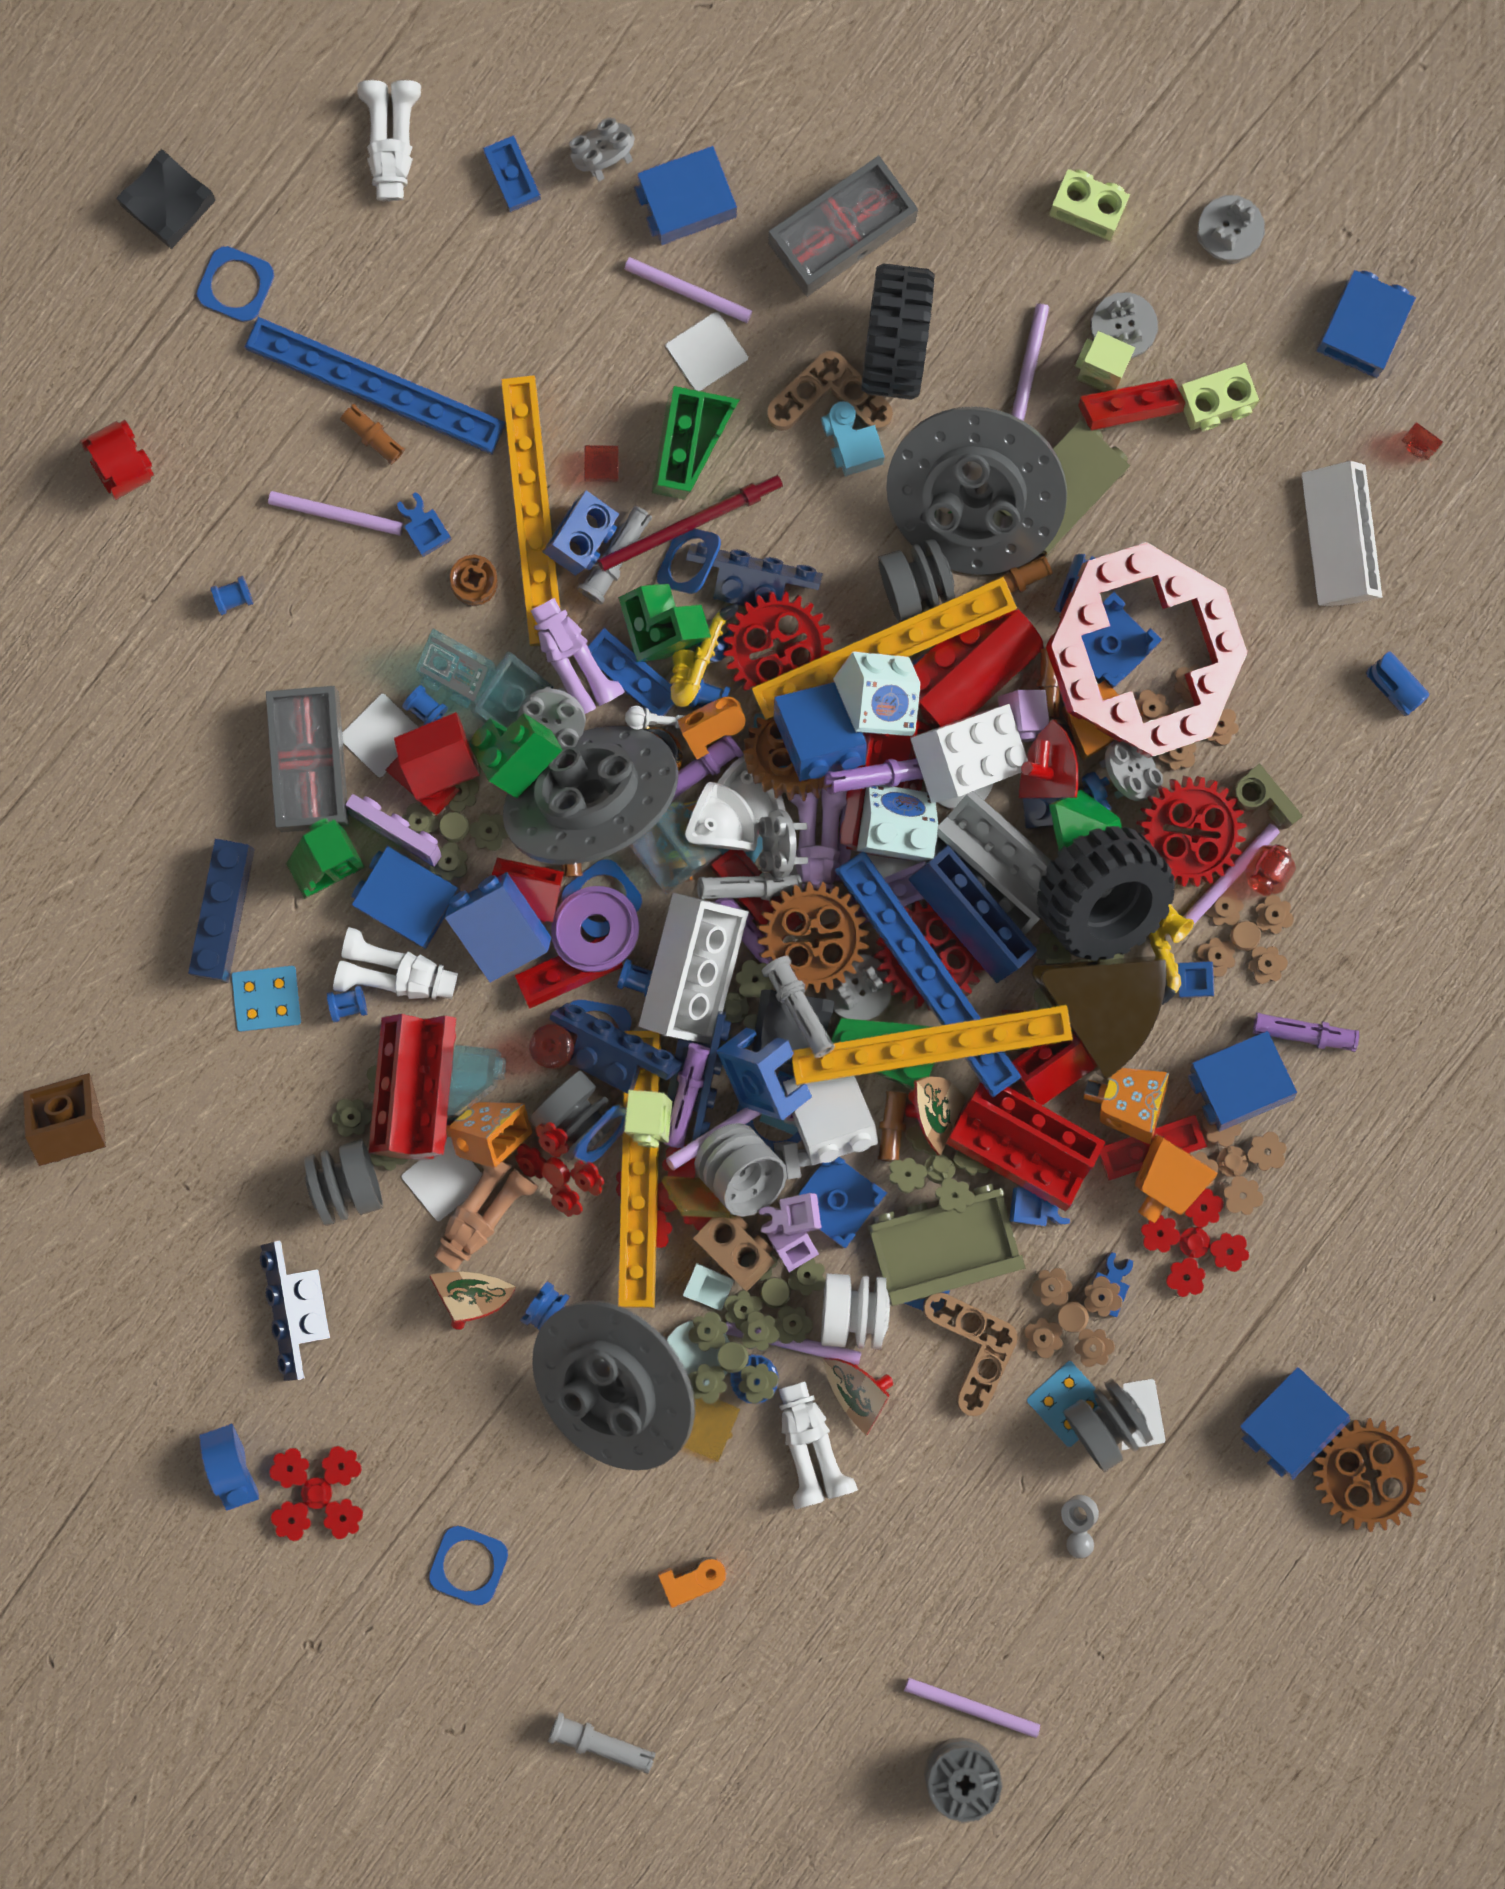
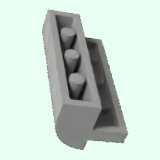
(996, 856)

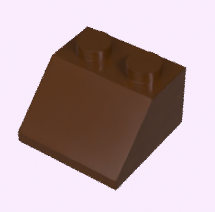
(63, 1120)

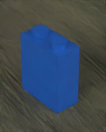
(685, 195)
(1366, 323)
(818, 732)
(404, 896)
(497, 926)
(1241, 1082)
(1294, 1424)

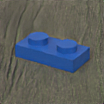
(512, 173)

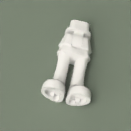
(389, 157)
(415, 974)
(803, 1425)

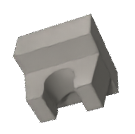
(791, 1157)

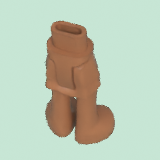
(469, 1230)

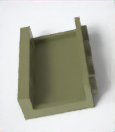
(942, 1249)

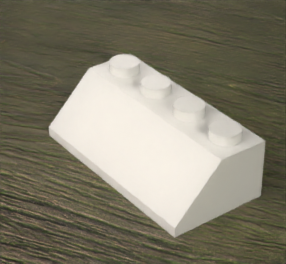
(693, 968)

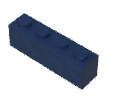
(221, 910)
(972, 914)

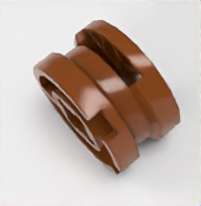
(473, 580)

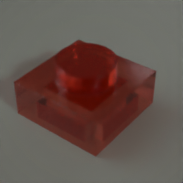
(1421, 441)
(601, 463)

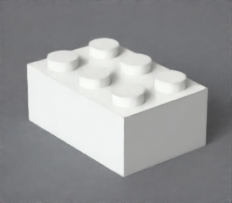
(969, 753)

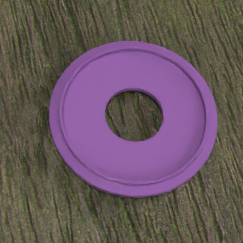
(600, 955)

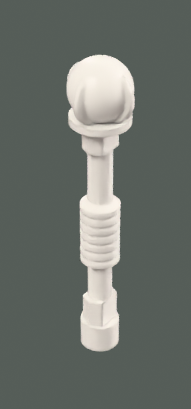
(640, 718)

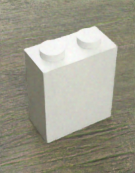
(833, 1119)

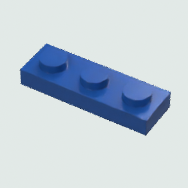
(635, 677)

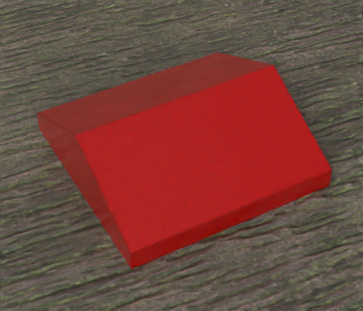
(436, 756)

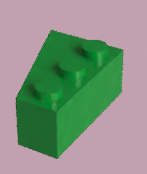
(688, 436)
(323, 858)
(859, 1029)

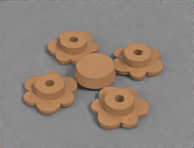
(1186, 758)
(1247, 936)
(1233, 1162)
(1073, 1317)

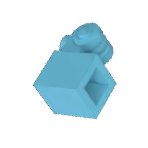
(853, 448)

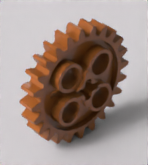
(766, 767)
(810, 905)
(1400, 1466)

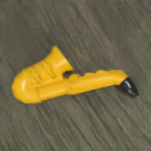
(691, 665)
(1178, 928)

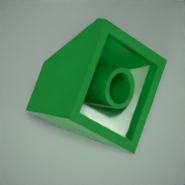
(1078, 817)

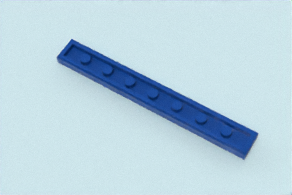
(375, 385)
(920, 963)

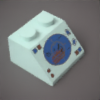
(879, 693)
(898, 823)

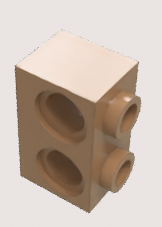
(730, 1254)

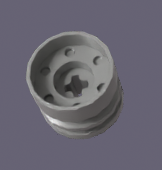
(740, 1169)

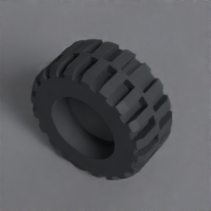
(898, 331)
(1087, 871)

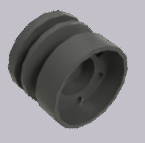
(916, 581)
(573, 1113)
(343, 1182)
(1108, 1425)
(948, 1765)

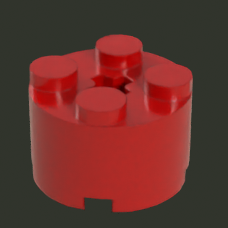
(117, 460)

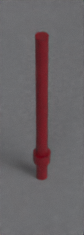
(747, 496)

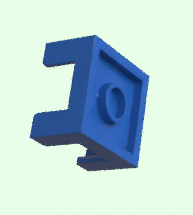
(1120, 647)
(754, 1075)
(843, 1199)

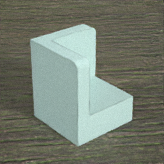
(708, 1287)

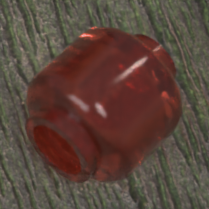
(1270, 869)
(563, 1051)

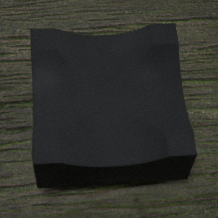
(166, 199)
(776, 1021)

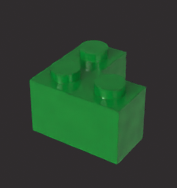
(659, 626)
(514, 754)

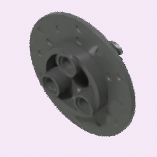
(1007, 471)
(594, 797)
(613, 1385)

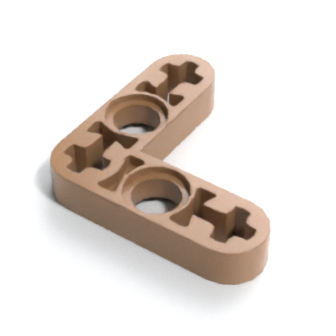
(835, 384)
(986, 1349)

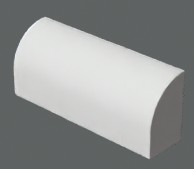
(1341, 534)

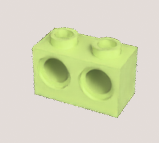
(1086, 213)
(1103, 361)
(1214, 390)
(648, 1118)

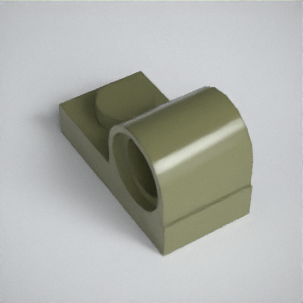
(1280, 807)

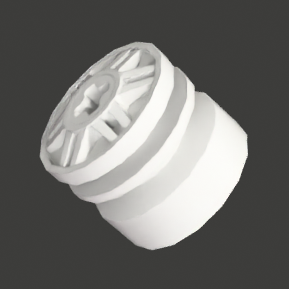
(854, 1311)

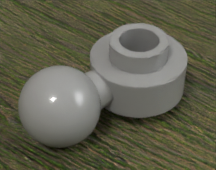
(1080, 1543)

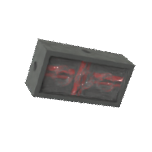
(842, 226)
(306, 757)

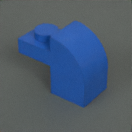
(226, 1467)

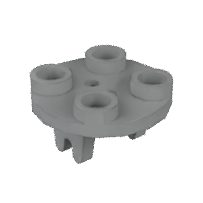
(602, 147)
(1222, 241)
(1120, 310)
(554, 705)
(1131, 772)
(779, 844)
(847, 998)

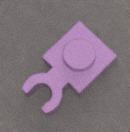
(796, 1215)

